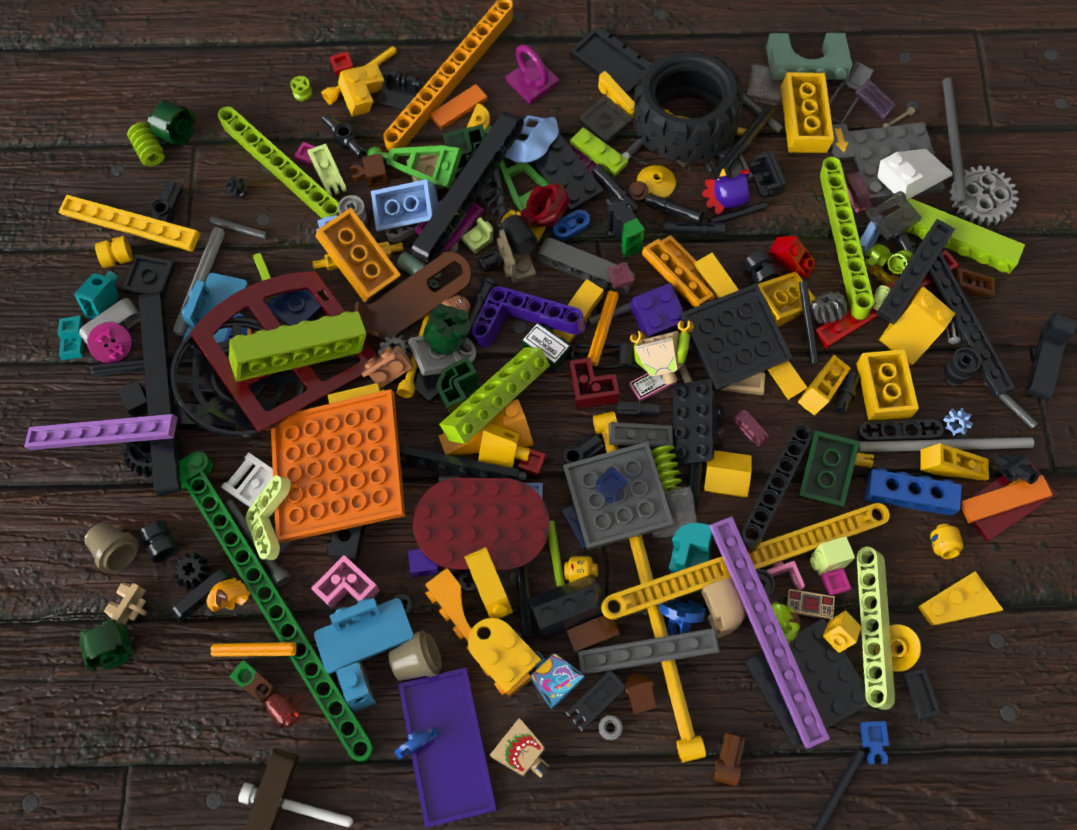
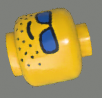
(946, 541)

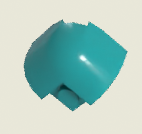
(691, 546)

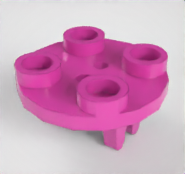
(104, 334)

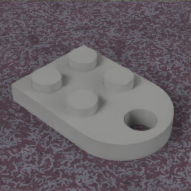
(433, 362)

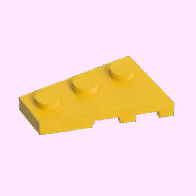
(960, 601)

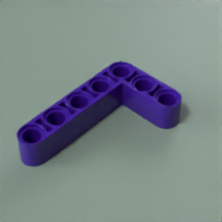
(525, 311)

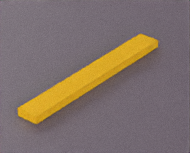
(130, 223)
(722, 285)

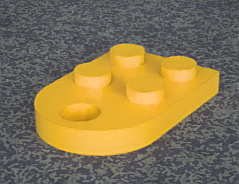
(502, 654)

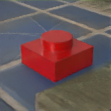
(341, 62)
(534, 462)

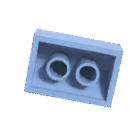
(404, 204)

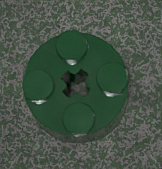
(172, 123)
(446, 329)
(105, 645)

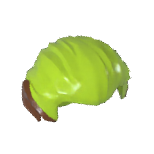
(787, 619)

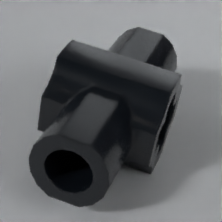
(1016, 468)

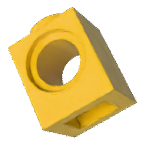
(842, 631)

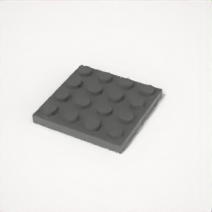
(878, 143)
(637, 507)

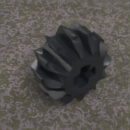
(182, 575)

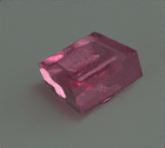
(620, 275)

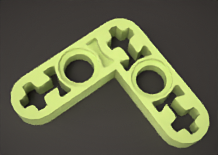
(259, 513)

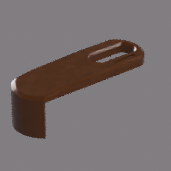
(412, 298)

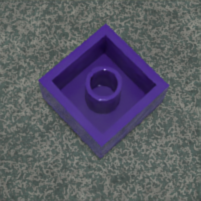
(657, 311)

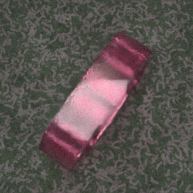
(750, 428)

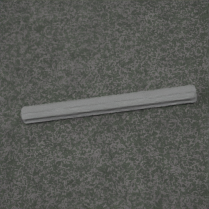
(201, 274)

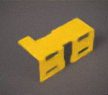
(881, 275)

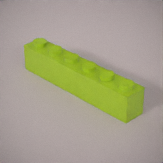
(970, 239)

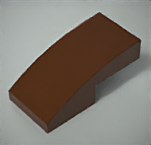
(593, 632)

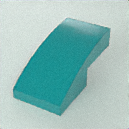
(71, 342)

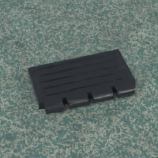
(602, 53)

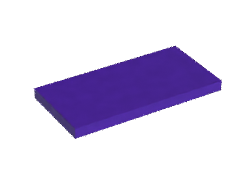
(453, 766)

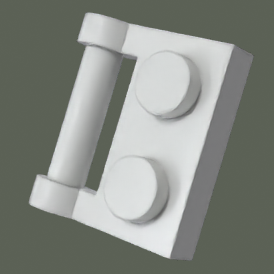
(253, 484)

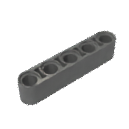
(578, 264)

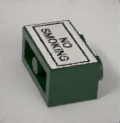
(555, 348)

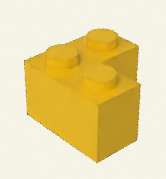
(357, 86)

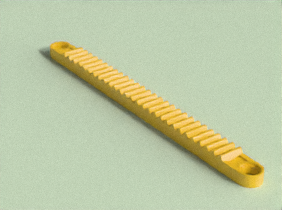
(768, 553)

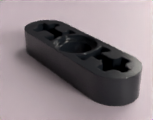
(198, 596)

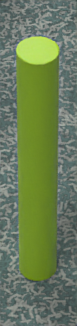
(555, 555)

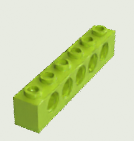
(494, 395)

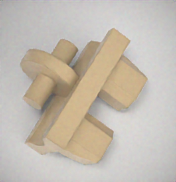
(129, 606)

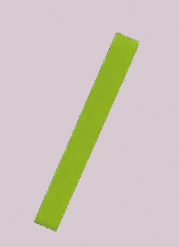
(272, 157)
(840, 208)

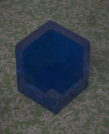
(611, 484)

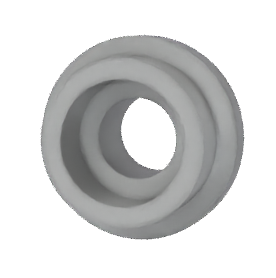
(610, 720)

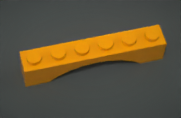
(448, 594)

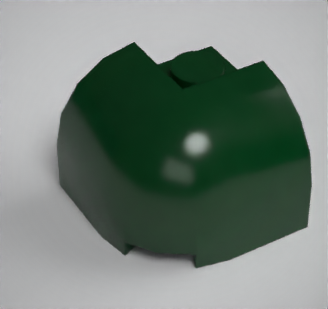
(467, 140)
(457, 383)

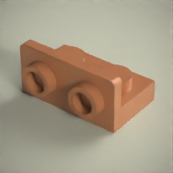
(388, 366)

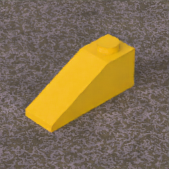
(824, 385)
(952, 462)
(488, 584)

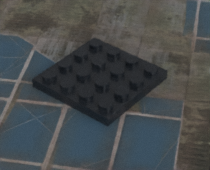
(736, 337)
(827, 674)

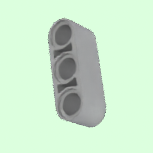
(122, 313)

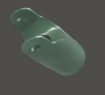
(411, 264)

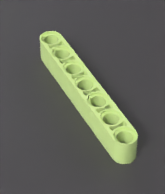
(882, 635)

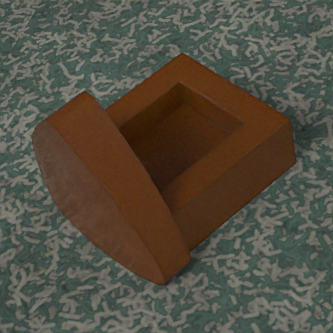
(640, 692)

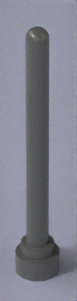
(279, 575)

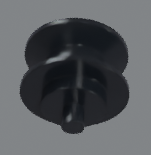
(236, 187)

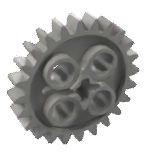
(983, 190)

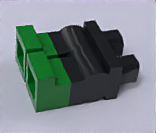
(624, 225)

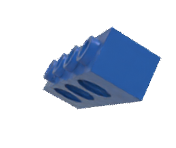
(878, 492)

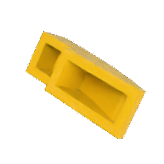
(586, 300)

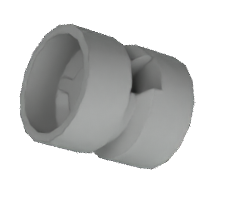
(356, 204)

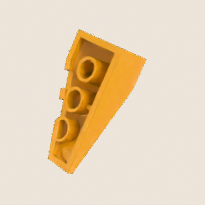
(509, 418)

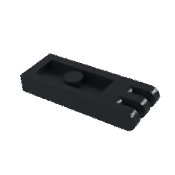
(596, 700)

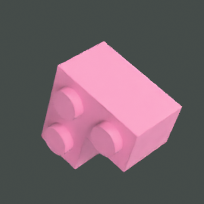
(344, 579)

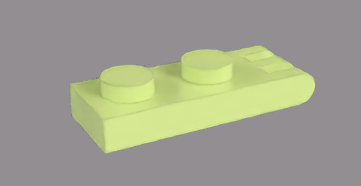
(326, 169)

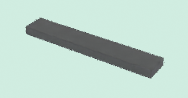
(648, 651)

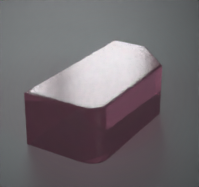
(857, 192)

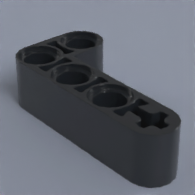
(1049, 355)

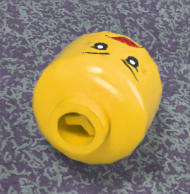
(580, 567)

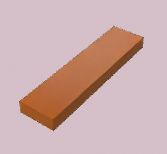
(1005, 499)

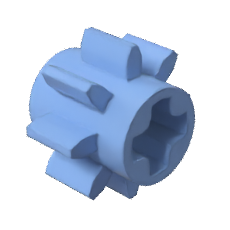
(963, 418)

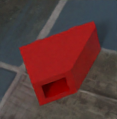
(792, 255)

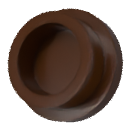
(638, 190)

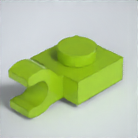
(878, 254)

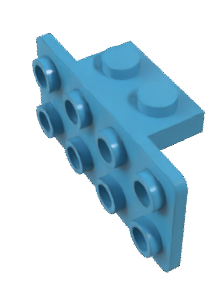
(206, 296)
(362, 632)

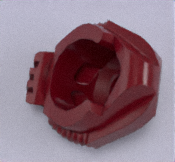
(552, 202)

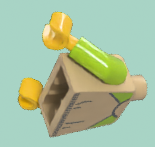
(663, 353)

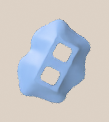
(537, 142)

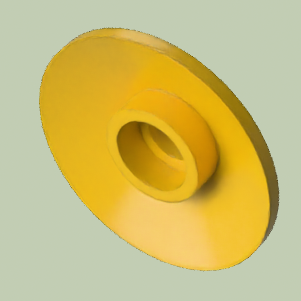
(664, 186)
(909, 640)

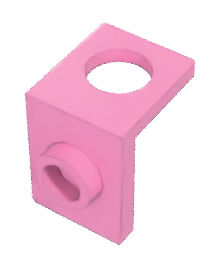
(780, 567)

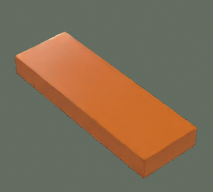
(458, 107)

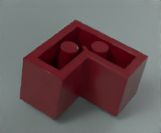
(591, 390)

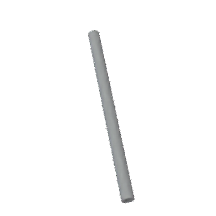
(961, 444)

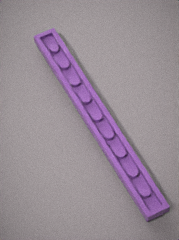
(769, 633)

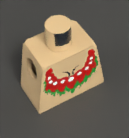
(521, 751)

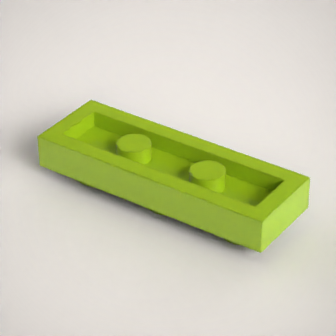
(599, 152)

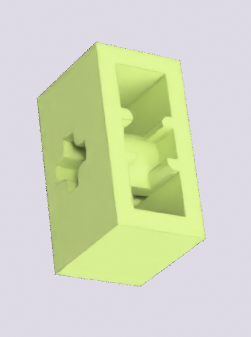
(832, 556)

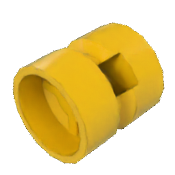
(116, 251)

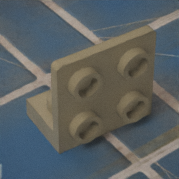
(516, 266)

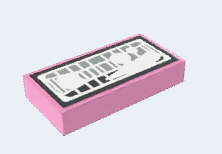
(648, 386)

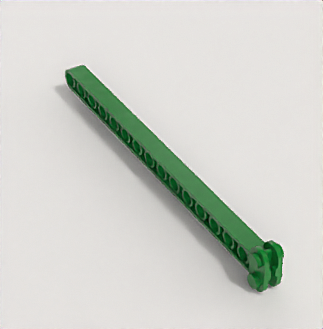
(193, 472)

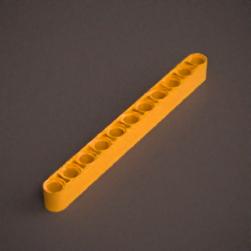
(449, 75)

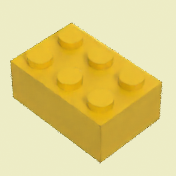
(887, 385)

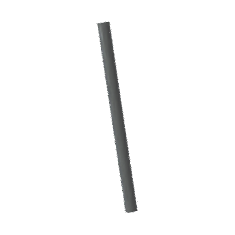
(954, 139)

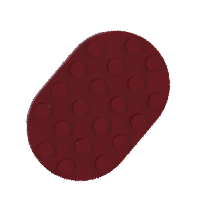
(480, 513)

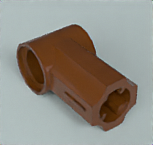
(727, 766)

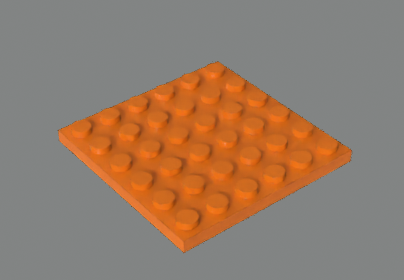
(338, 466)

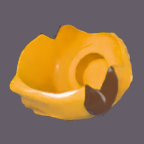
(227, 594)

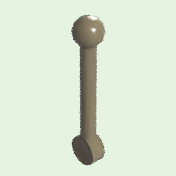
(910, 111)

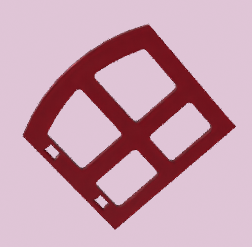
(252, 298)

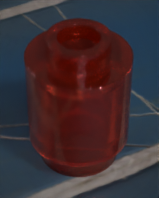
(281, 710)

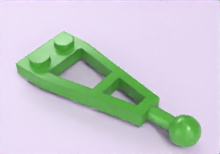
(445, 167)
(519, 202)

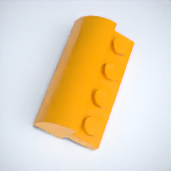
(678, 269)

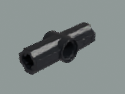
(167, 201)

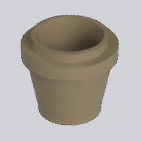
(111, 547)
(416, 658)

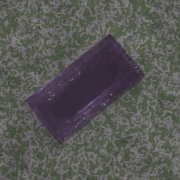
(875, 99)

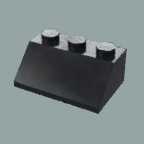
(567, 606)

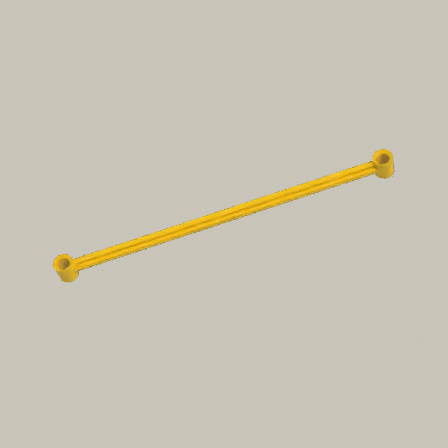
(690, 746)

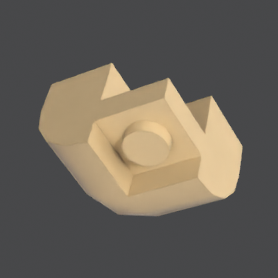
(724, 606)

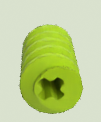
(145, 144)
(664, 467)

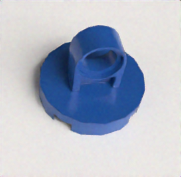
(681, 614)

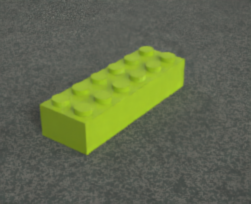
(296, 345)

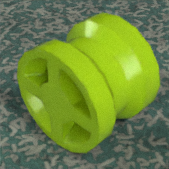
(301, 88)

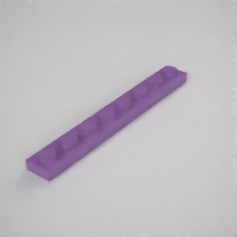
(101, 432)

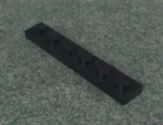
(915, 271)
(453, 465)

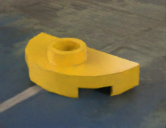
(479, 117)

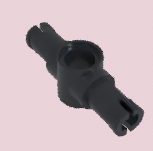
(341, 129)

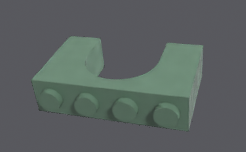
(835, 63)

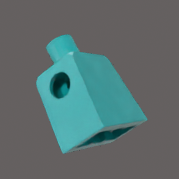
(97, 294)

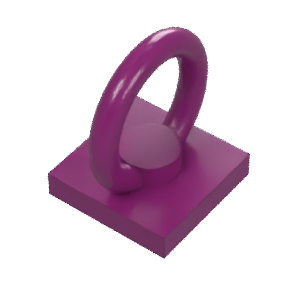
(532, 77)

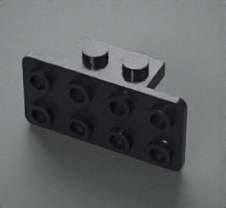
(696, 422)

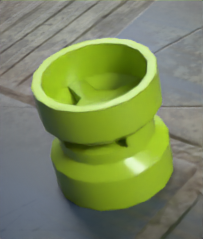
(896, 263)

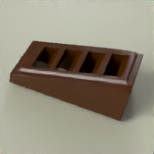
(963, 275)

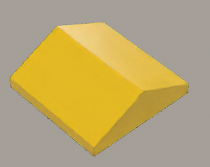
(728, 474)

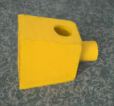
(501, 446)

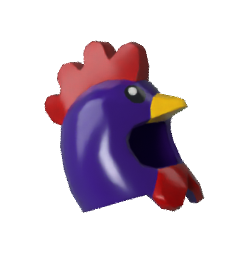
(727, 192)

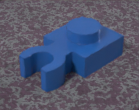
(876, 737)

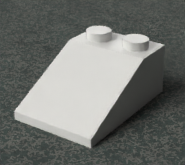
(912, 171)

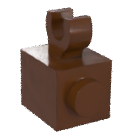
(373, 171)

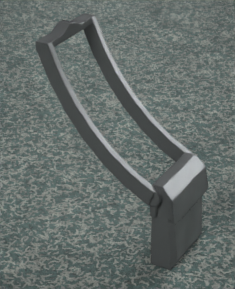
(856, 79)

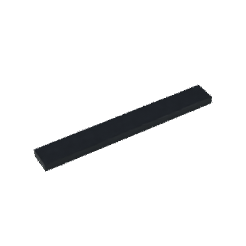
(970, 327)

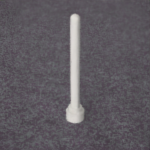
(249, 792)

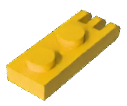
(615, 93)

